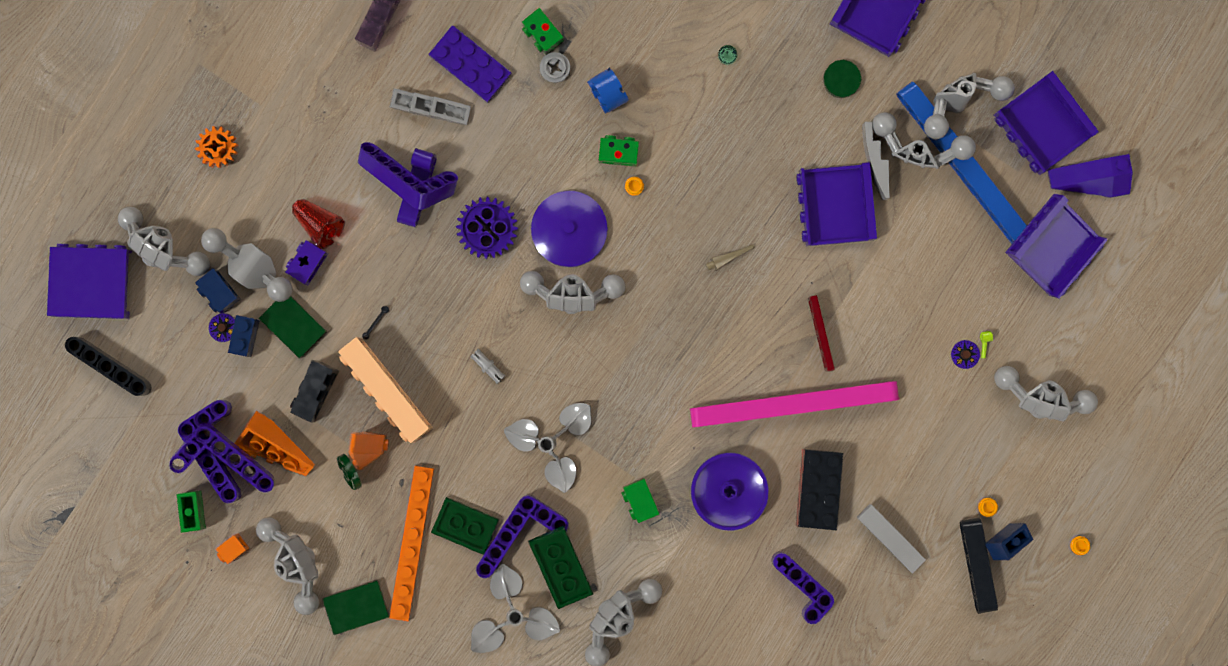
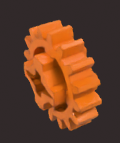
(215, 139)

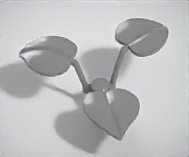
(524, 437)
(540, 624)

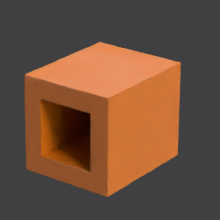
(232, 549)

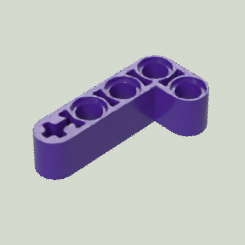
(422, 167)
(800, 583)

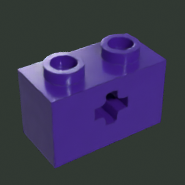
(314, 256)

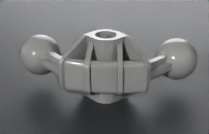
(958, 94)
(885, 124)
(156, 245)
(248, 265)
(572, 292)
(1047, 398)
(292, 563)
(617, 619)

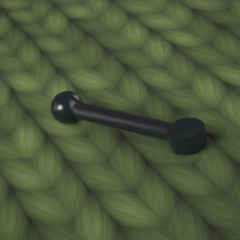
(384, 310)

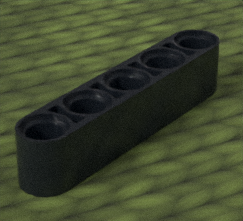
(99, 365)
(978, 565)

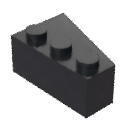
(313, 390)

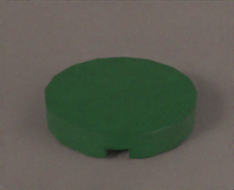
(842, 78)
(350, 473)

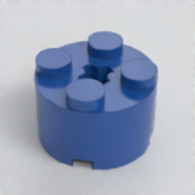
(607, 90)

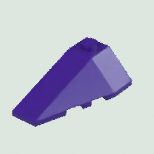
(1101, 177)

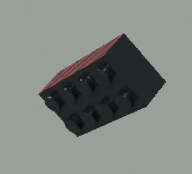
(819, 489)

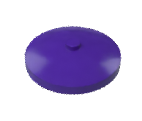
(569, 229)
(729, 491)

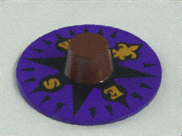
(221, 327)
(965, 354)

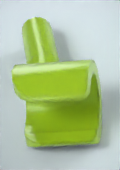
(985, 337)

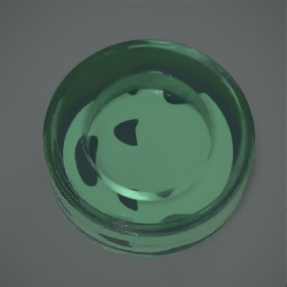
(727, 55)

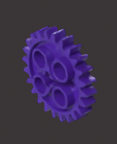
(499, 216)

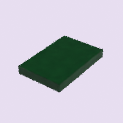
(293, 325)
(465, 525)
(355, 607)

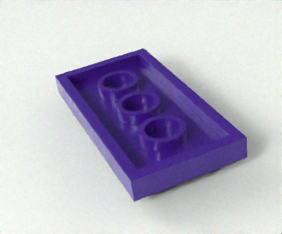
(470, 64)

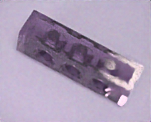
(376, 23)

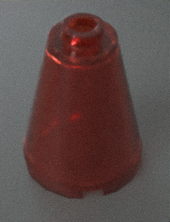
(318, 222)

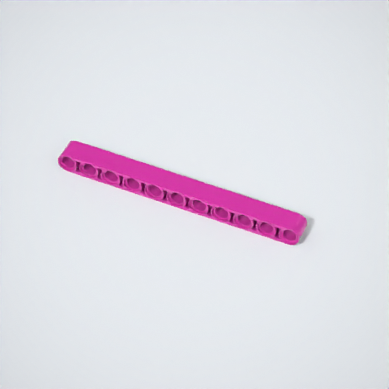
(794, 404)

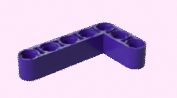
(404, 183)
(223, 454)
(218, 465)
(514, 529)

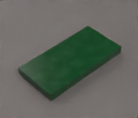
(560, 567)

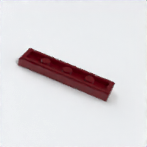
(821, 333)

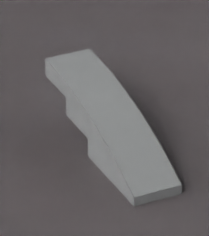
(430, 106)
(878, 167)
(891, 538)

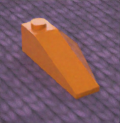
(267, 440)
(366, 448)

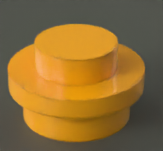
(634, 186)
(987, 507)
(1080, 545)

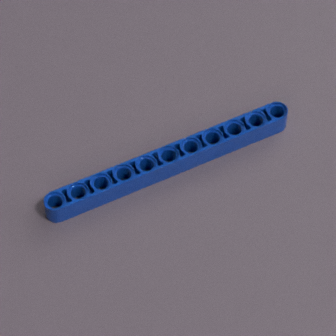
(968, 170)

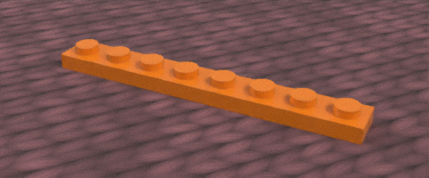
(411, 543)

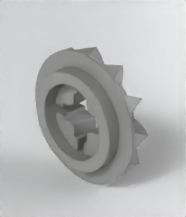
(552, 59)

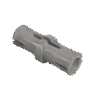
(487, 366)

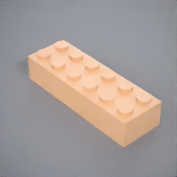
(385, 390)

